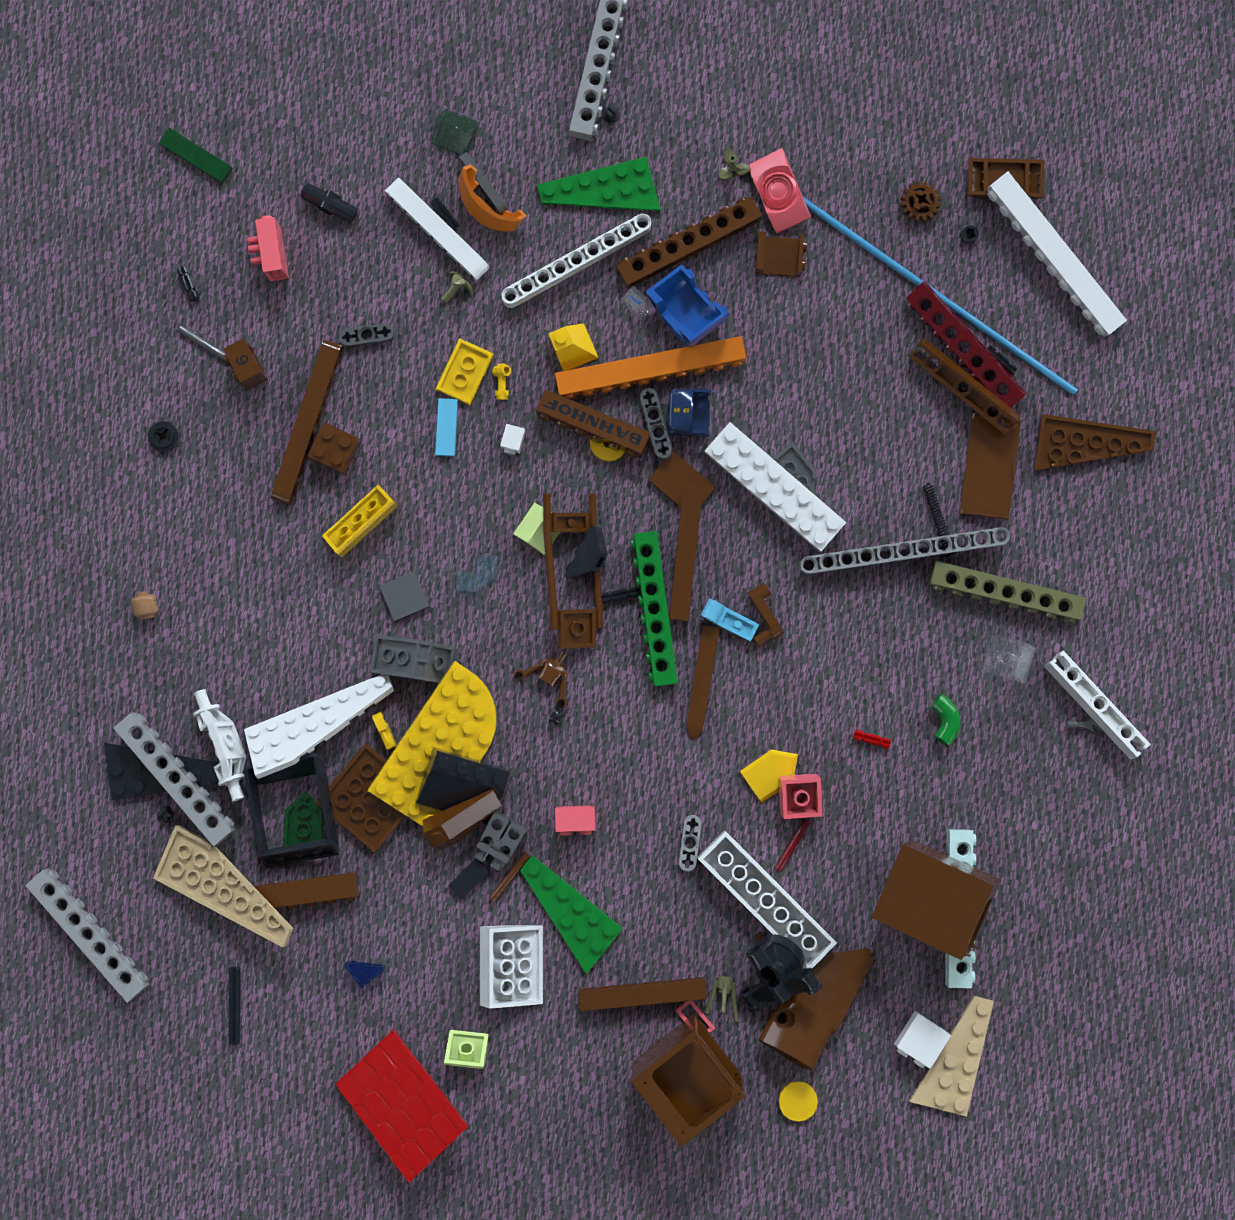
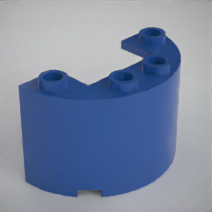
(685, 307)

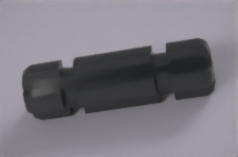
(444, 213)
(188, 283)
(1011, 368)
(619, 595)

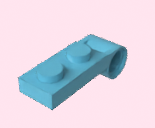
(729, 620)

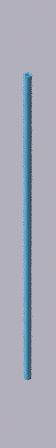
(954, 307)

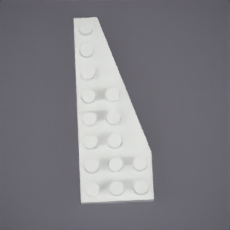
(289, 736)

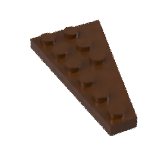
(1076, 441)

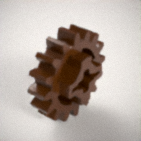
(927, 206)

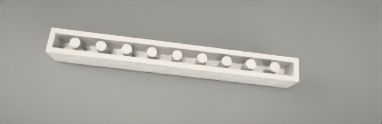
(1055, 254)

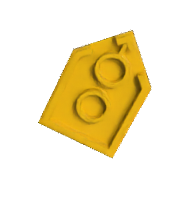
(765, 771)

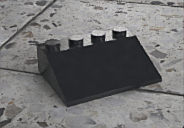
(458, 778)

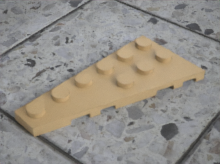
(953, 1074)

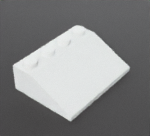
(511, 965)

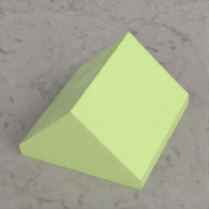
(531, 529)
(466, 1049)

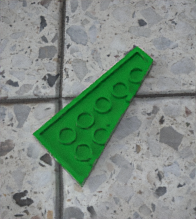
(613, 187)
(578, 920)

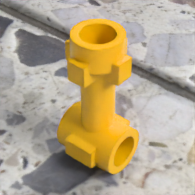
(501, 371)

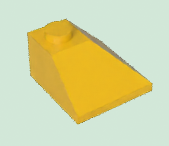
(573, 346)

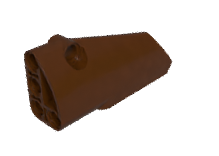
(813, 1018)

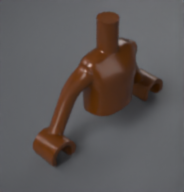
(550, 673)

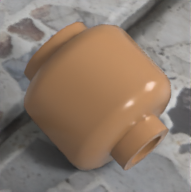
(144, 605)

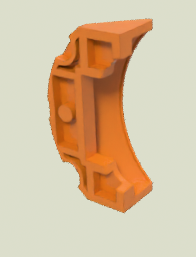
(480, 209)

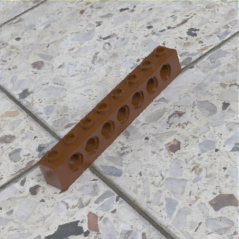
(744, 206)

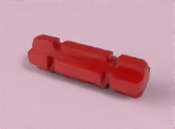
(871, 739)

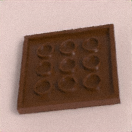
(356, 807)

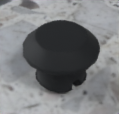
(611, 114)
(165, 814)

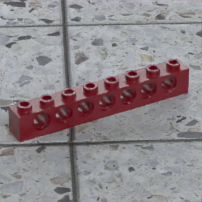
(951, 320)

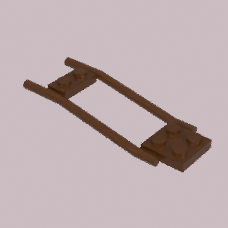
(574, 626)

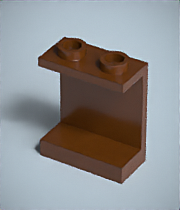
(780, 255)

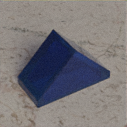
(363, 972)

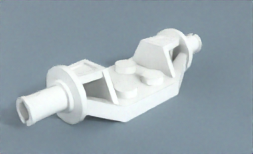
(226, 744)

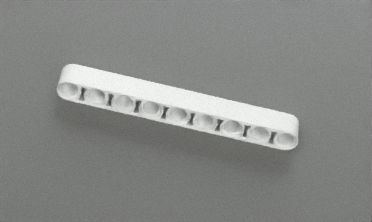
(582, 253)

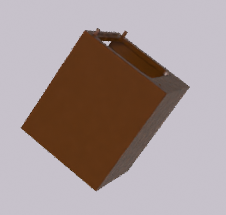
(936, 899)
(687, 1079)

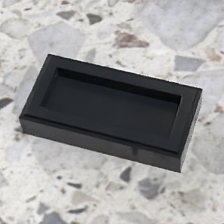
(468, 878)

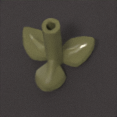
(730, 159)
(457, 282)

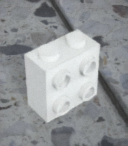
(921, 1040)

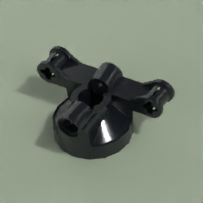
(781, 970)

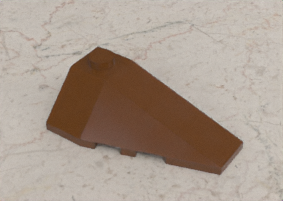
(456, 822)

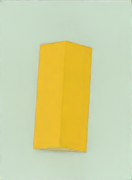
(359, 521)

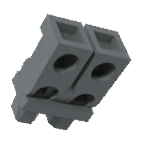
(495, 844)

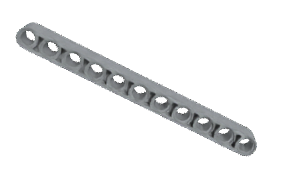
(951, 541)

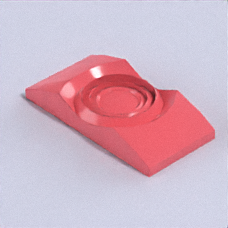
(779, 191)

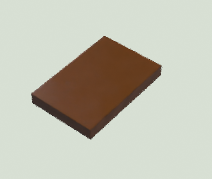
(677, 478)

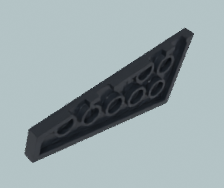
(132, 778)

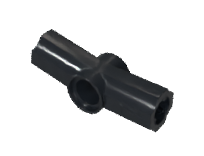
(329, 202)

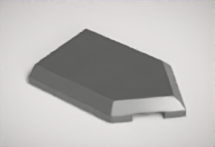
(797, 465)

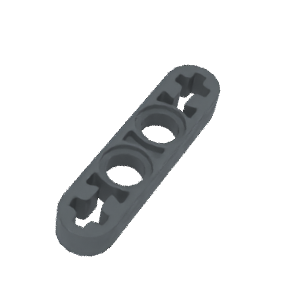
(484, 185)
(654, 424)

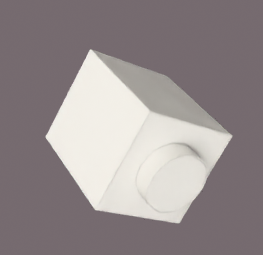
(512, 439)

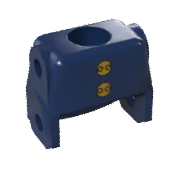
(689, 412)

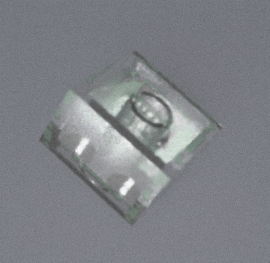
(1009, 659)

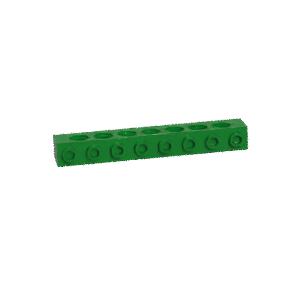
(650, 541)

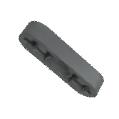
(353, 341)

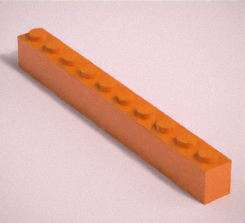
(651, 367)

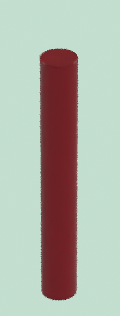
(792, 845)

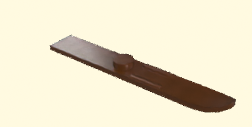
(702, 680)

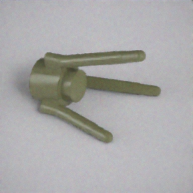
(724, 984)

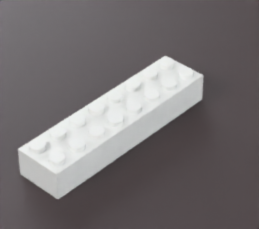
(775, 487)
(765, 897)

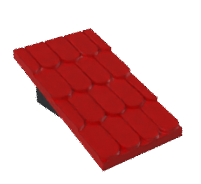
(401, 1105)

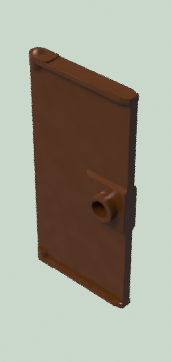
(989, 469)

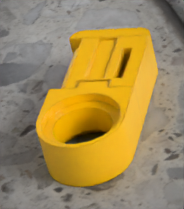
(384, 731)

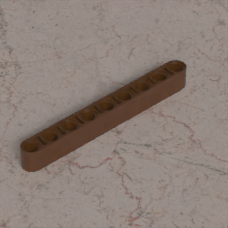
(305, 423)

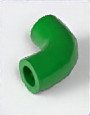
(949, 720)

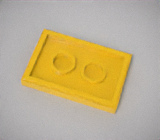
(464, 371)

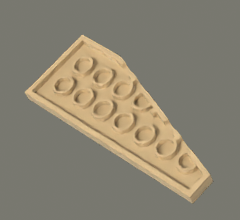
(209, 878)

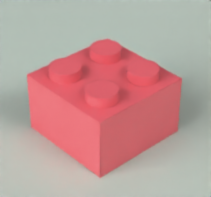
(800, 796)
(575, 819)

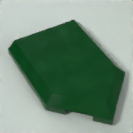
(303, 821)

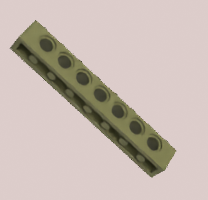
(1074, 603)

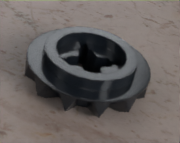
(161, 428)

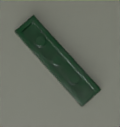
(195, 155)

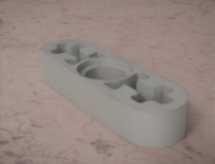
(692, 857)

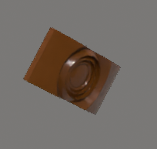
(985, 171)

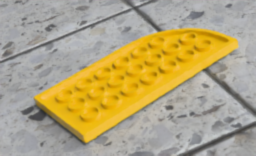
(454, 719)

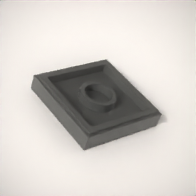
(404, 596)

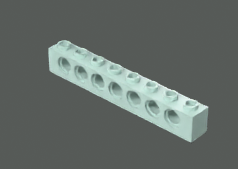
(966, 977)

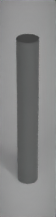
(201, 342)

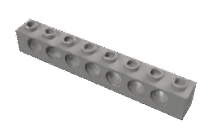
(579, 127)
(127, 730)
(77, 932)

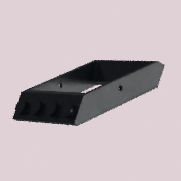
(307, 766)

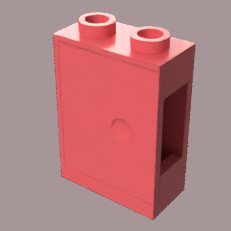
(271, 248)

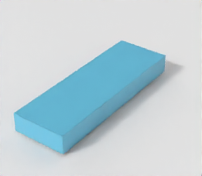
(446, 427)

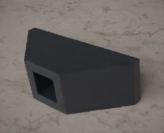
(589, 554)

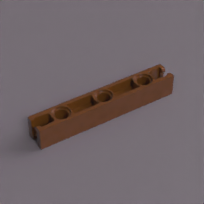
(976, 396)
(685, 557)
(642, 993)

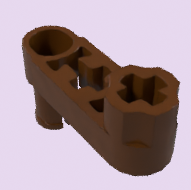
(758, 597)

